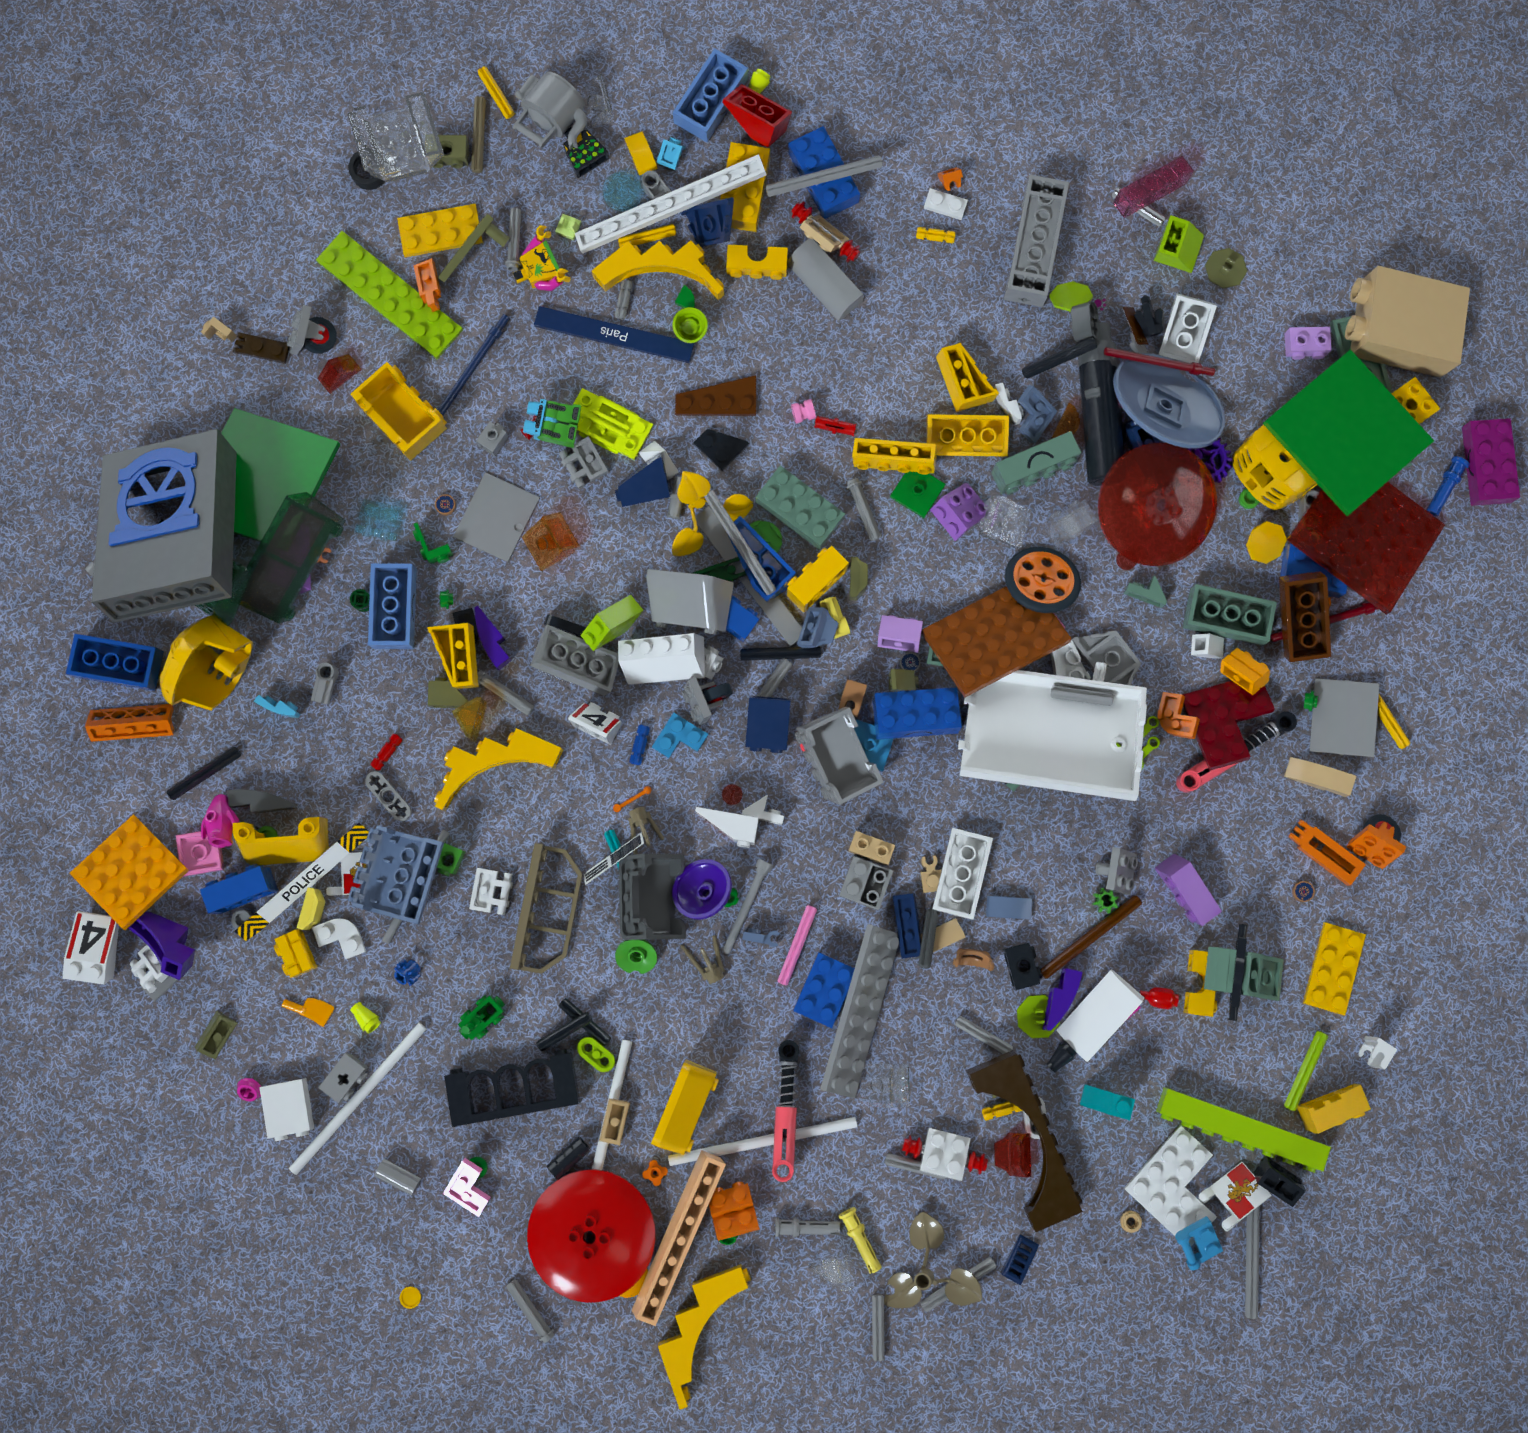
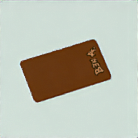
(1134, 325)

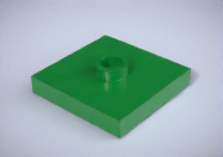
(917, 492)

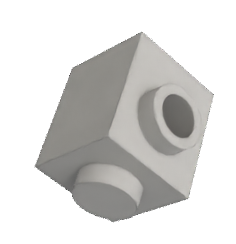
(493, 438)

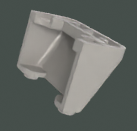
(689, 600)

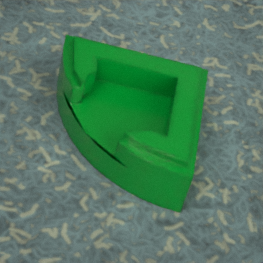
(685, 298)

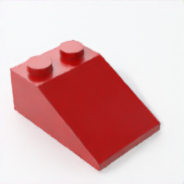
(758, 115)

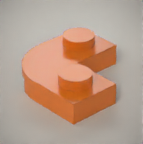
(1171, 718)

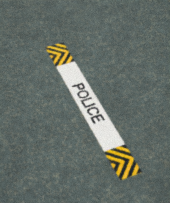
(304, 880)

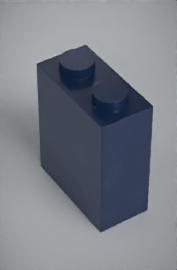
(767, 723)

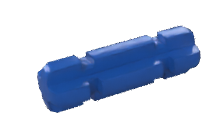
(639, 745)

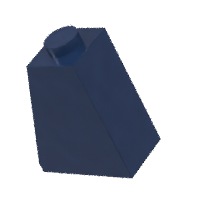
(644, 484)

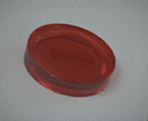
(1124, 563)
(732, 794)

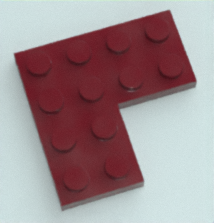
(1219, 711)

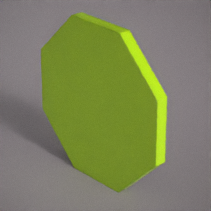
(1069, 295)
(1031, 1016)

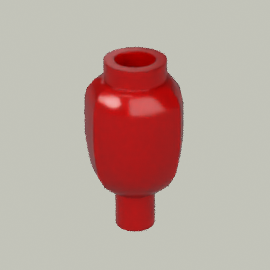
(1161, 997)

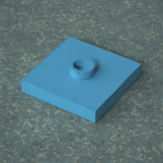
(875, 750)

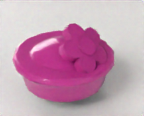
(248, 1089)

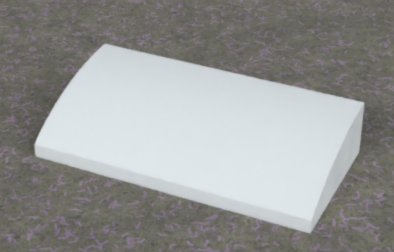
(962, 873)
(1100, 1015)

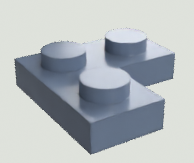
(1039, 411)

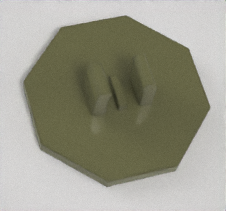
(1226, 268)

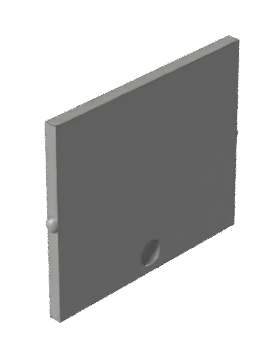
(496, 517)
(1344, 718)

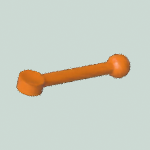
(647, 790)

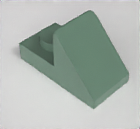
(1151, 595)

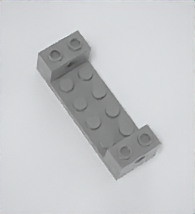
(1036, 241)

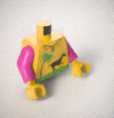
(540, 265)

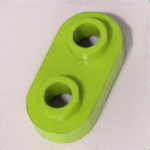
(598, 1052)

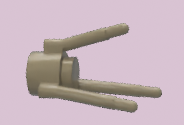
(639, 818)
(713, 972)

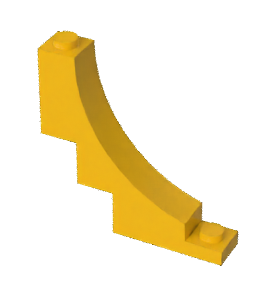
(679, 1350)

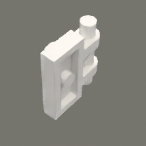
(484, 891)
(149, 960)

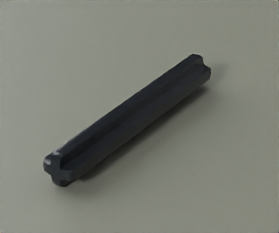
(1059, 358)
(779, 653)
(203, 773)

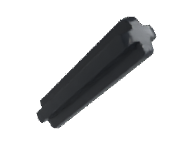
(592, 1028)
(564, 1031)

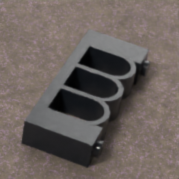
(461, 1101)

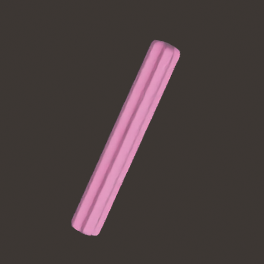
(797, 945)

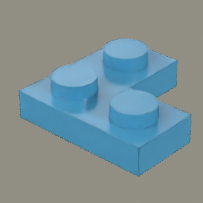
(678, 730)

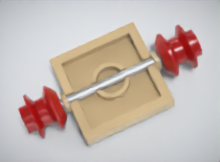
(824, 233)

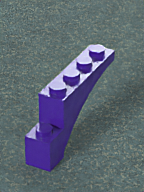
(166, 941)

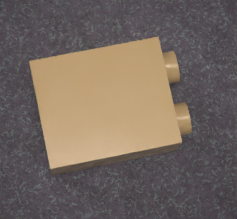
(1408, 321)

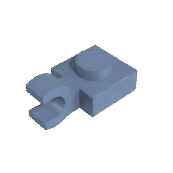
(754, 936)

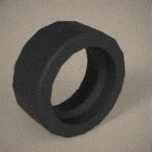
(367, 184)

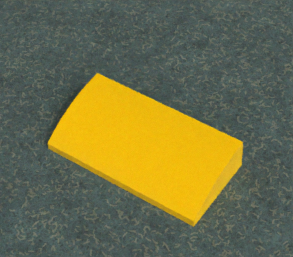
(968, 434)

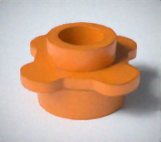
(654, 1166)

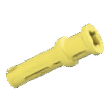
(856, 1231)

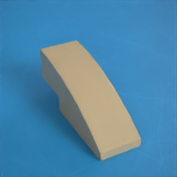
(1320, 776)

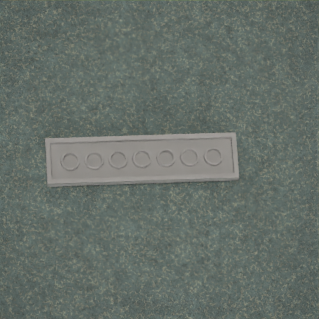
(860, 1011)

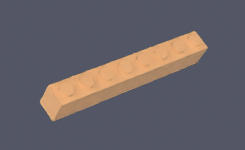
(678, 1238)

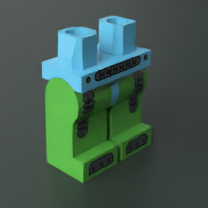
(554, 422)

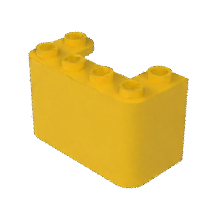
(399, 410)

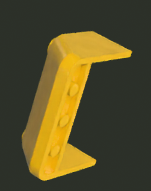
(684, 1107)

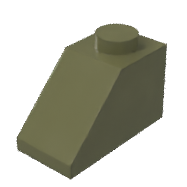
(902, 680)
(443, 695)

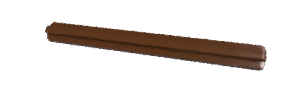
(1091, 936)

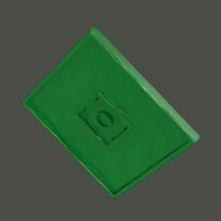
(1348, 432)
(272, 464)

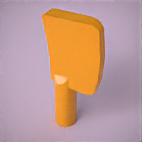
(313, 1009)

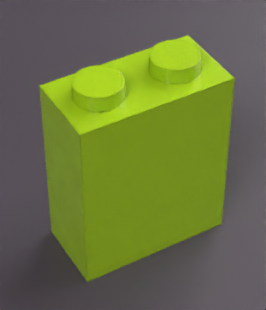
(611, 622)

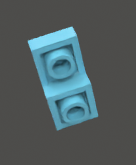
(285, 709)

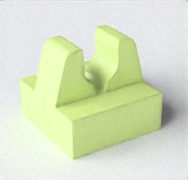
(568, 226)

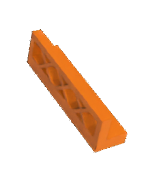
(130, 726)

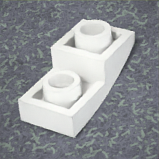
(1010, 408)

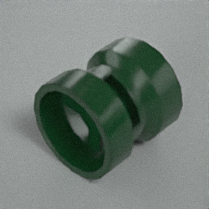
(363, 603)

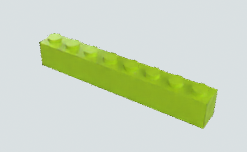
(1243, 1129)

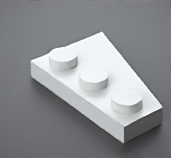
(1068, 662)

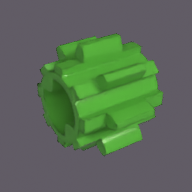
(1099, 901)

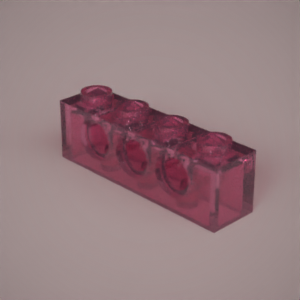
(1153, 186)

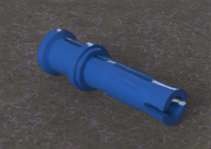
(1451, 478)

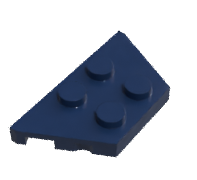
(711, 221)

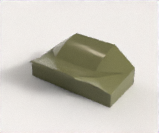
(858, 578)

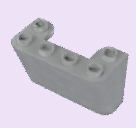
(837, 756)

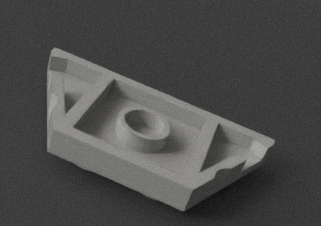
(1113, 651)

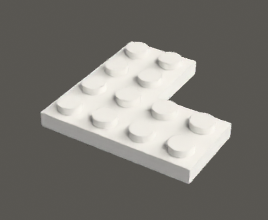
(1163, 1178)

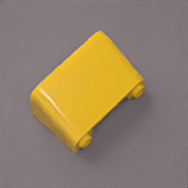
(304, 847)

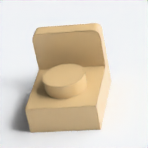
(216, 327)

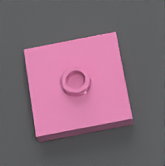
(198, 854)

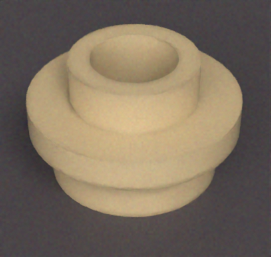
(1137, 1221)

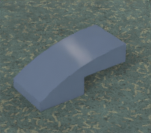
(1009, 907)

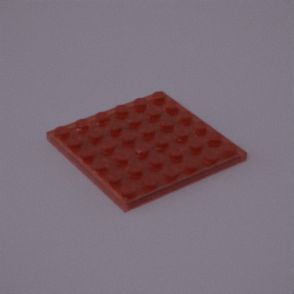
(1372, 547)

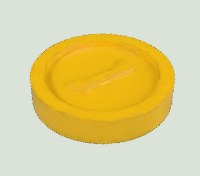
(410, 1297)

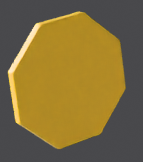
(1266, 542)

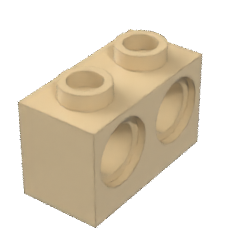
(871, 848)

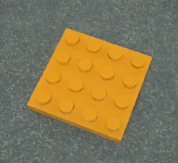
(129, 872)

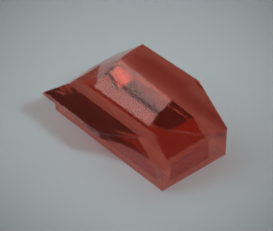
(1014, 1154)

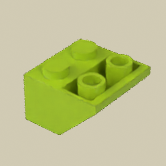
(1179, 244)

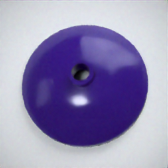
(695, 882)

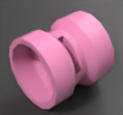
(803, 411)

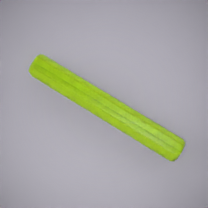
(1305, 1071)

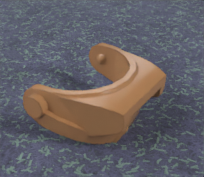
(984, 962)

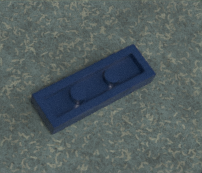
(907, 925)

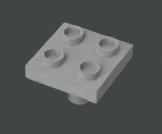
(1119, 871)

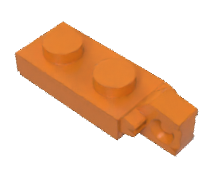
(428, 283)

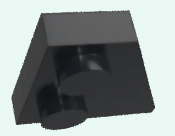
(719, 447)

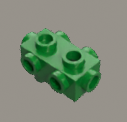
(475, 1022)

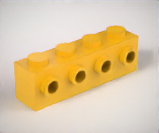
(894, 455)

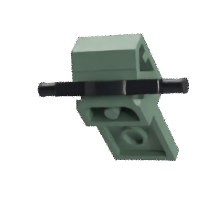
(1243, 973)

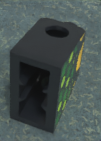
(587, 155)

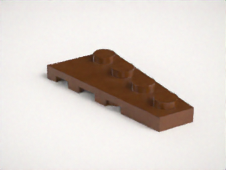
(723, 399)

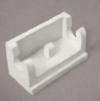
(1380, 1052)

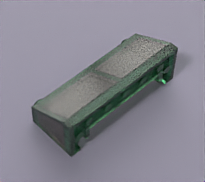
(289, 555)

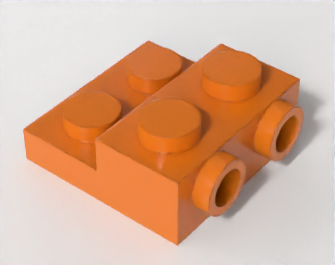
(733, 1211)

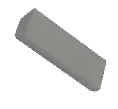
(825, 279)

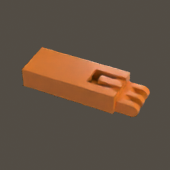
(1331, 857)

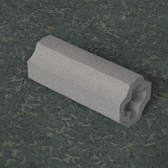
(397, 1177)

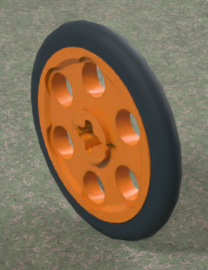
(1025, 595)

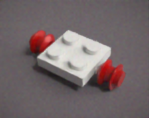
(945, 1154)

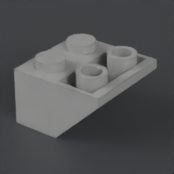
(865, 883)

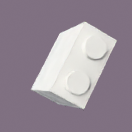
(287, 1109)

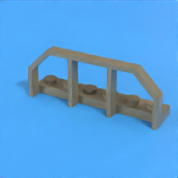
(530, 898)

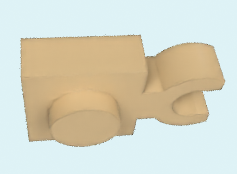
(931, 877)

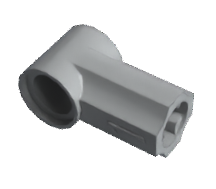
(324, 686)

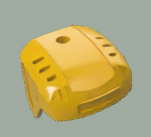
(1273, 473)
(189, 659)

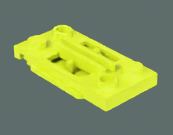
(611, 425)

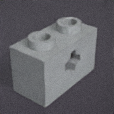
(333, 1083)

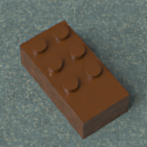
(1305, 616)

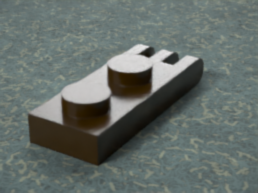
(262, 348)

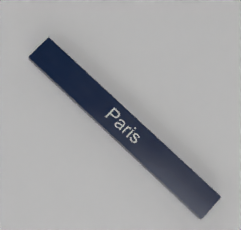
(613, 334)

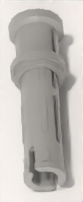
(796, 1227)

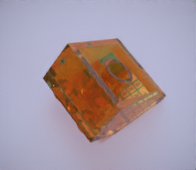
(550, 540)

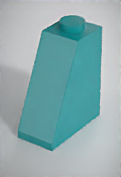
(1107, 1102)

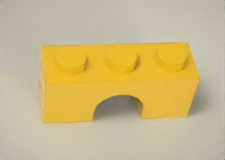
(772, 265)
(1203, 1001)

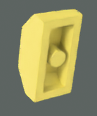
(311, 909)

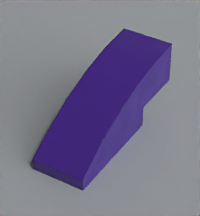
(491, 639)
(1061, 998)

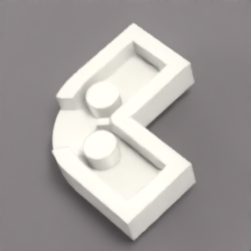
(341, 930)

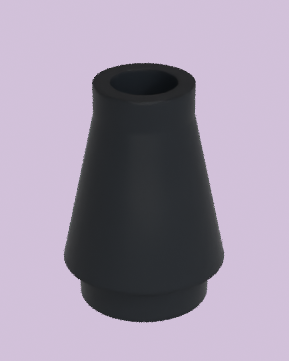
(1061, 1056)

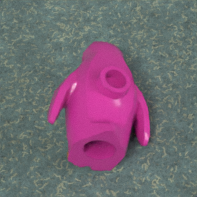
(218, 822)

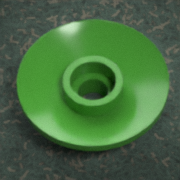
(630, 961)

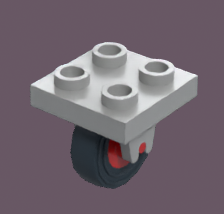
(314, 333)
(704, 698)

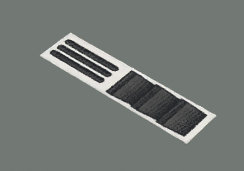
(613, 858)

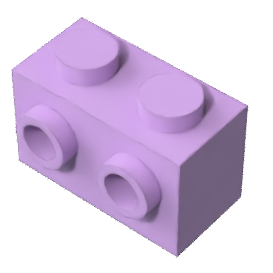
(1307, 342)
(900, 633)

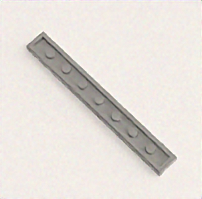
(774, 609)

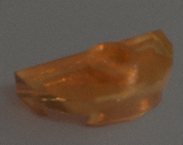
(1069, 422)

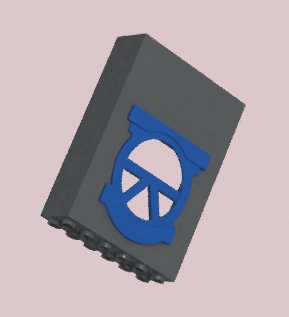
(180, 559)

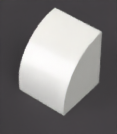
(1207, 646)

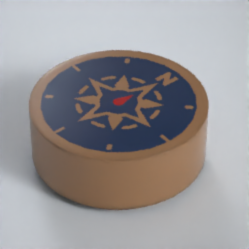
(445, 504)
(1303, 891)

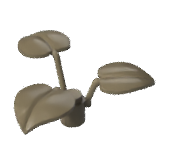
(961, 1287)

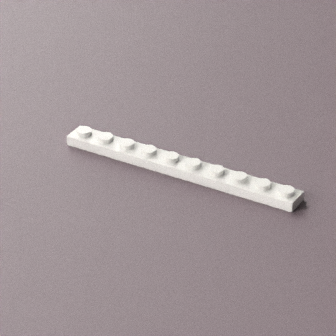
(670, 204)

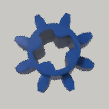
(407, 972)

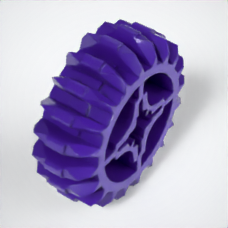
(1224, 461)

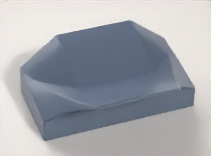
(817, 628)

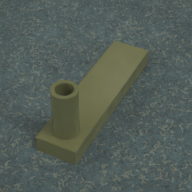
(484, 225)

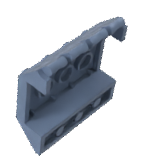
(395, 874)

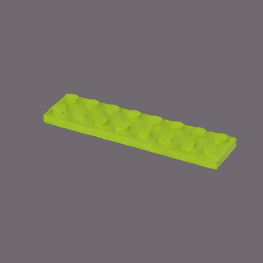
(389, 294)

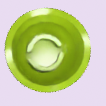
(689, 325)

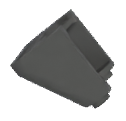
(647, 897)

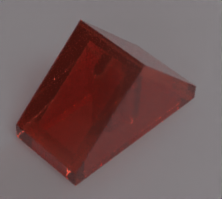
(337, 372)

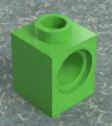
(457, 855)

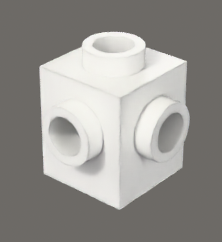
(713, 661)

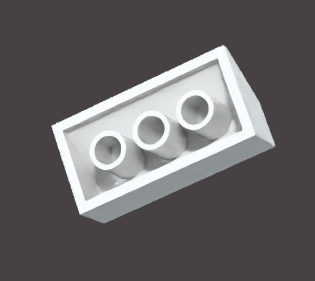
(662, 658)

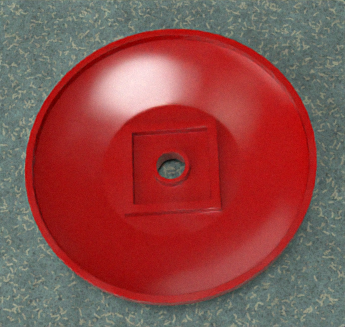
(617, 1217)

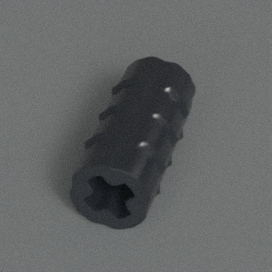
(568, 1158)

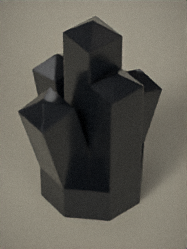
(1150, 321)

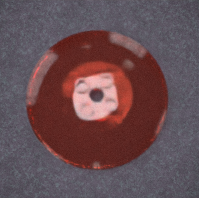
(1131, 497)

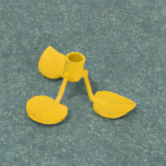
(692, 492)

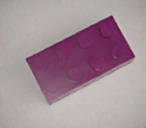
(1492, 462)

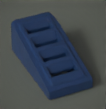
(1009, 1262)

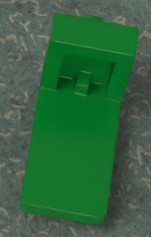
(438, 555)

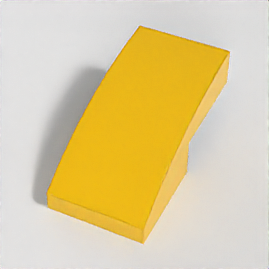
(640, 153)

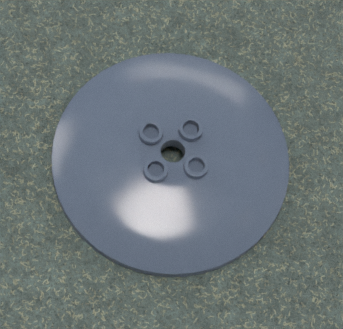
(1192, 408)

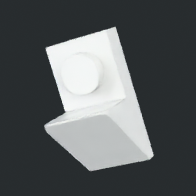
(757, 810)

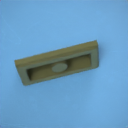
(215, 1035)

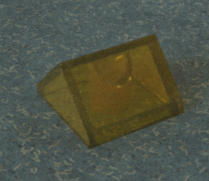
(470, 717)

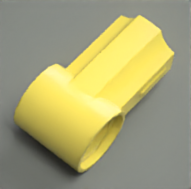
(834, 610)

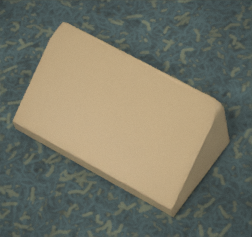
(947, 934)
(614, 1121)

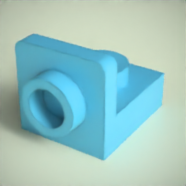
(670, 153)

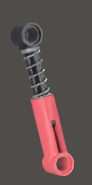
(1270, 730)
(785, 1113)

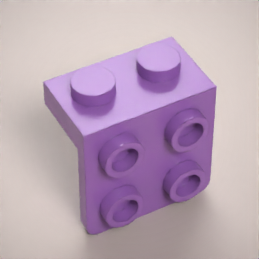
(959, 510)

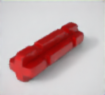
(386, 752)

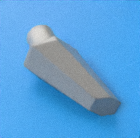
(1135, 347)

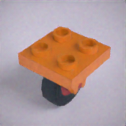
(1378, 841)

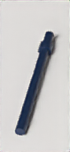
(494, 333)

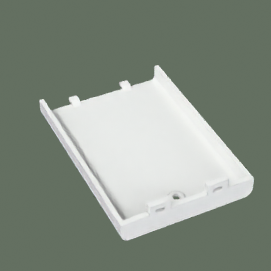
(1053, 743)

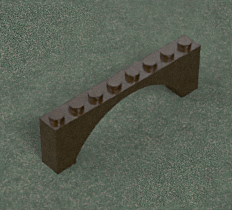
(1054, 1195)

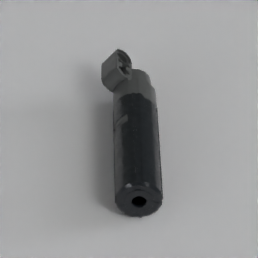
(1098, 399)

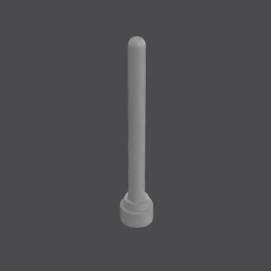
(762, 870)

